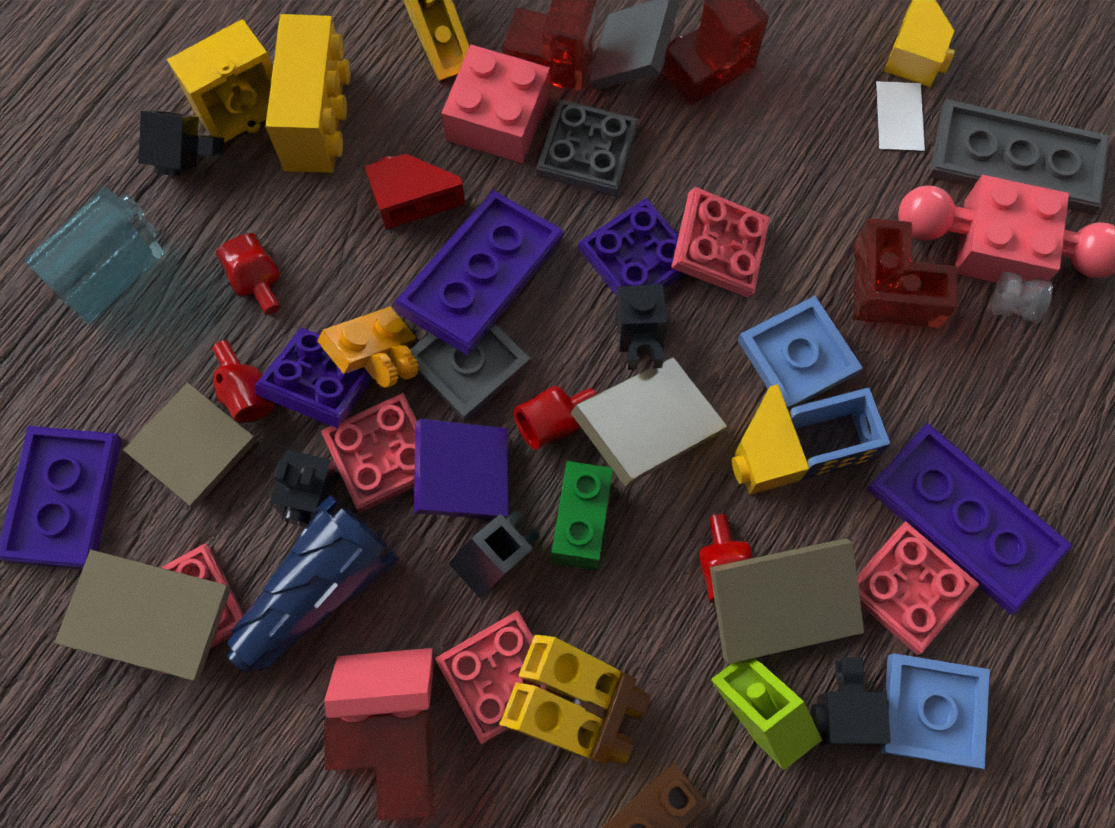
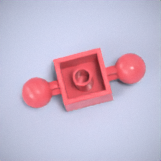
(1010, 230)

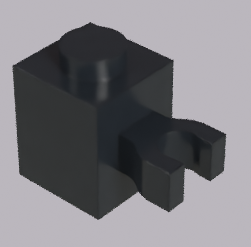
(172, 142)
(641, 322)
(302, 486)
(492, 553)
(851, 714)

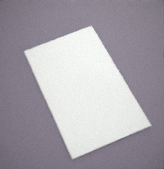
(900, 116)

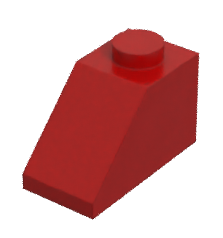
(412, 189)

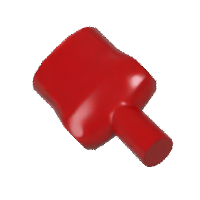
(250, 270)
(236, 386)
(549, 416)
(721, 551)

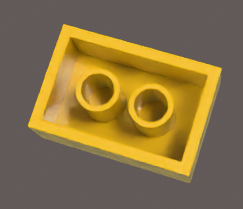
(307, 93)

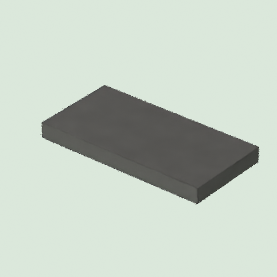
(1022, 150)

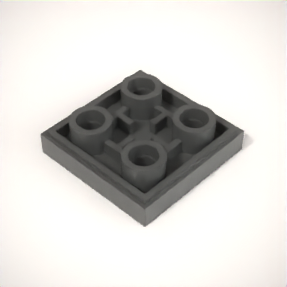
(634, 43)
(587, 147)

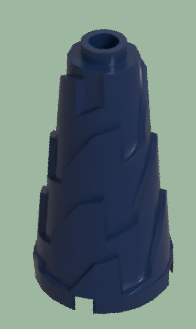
(324, 570)

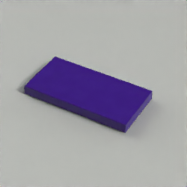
(479, 272)
(970, 518)

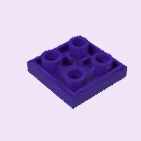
(633, 249)
(311, 382)
(460, 470)

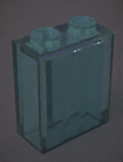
(97, 253)

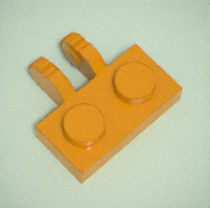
(375, 342)

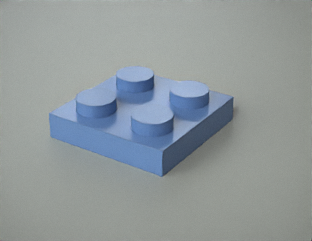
(800, 352)
(937, 711)

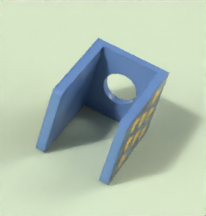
(858, 405)

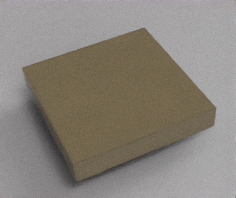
(190, 445)

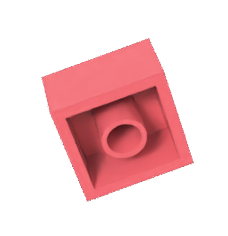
(496, 103)

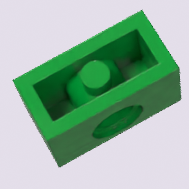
(581, 515)

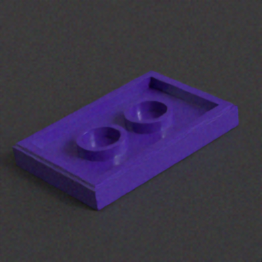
(59, 497)

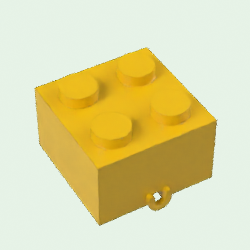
(226, 80)

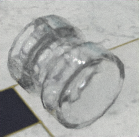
(1022, 297)

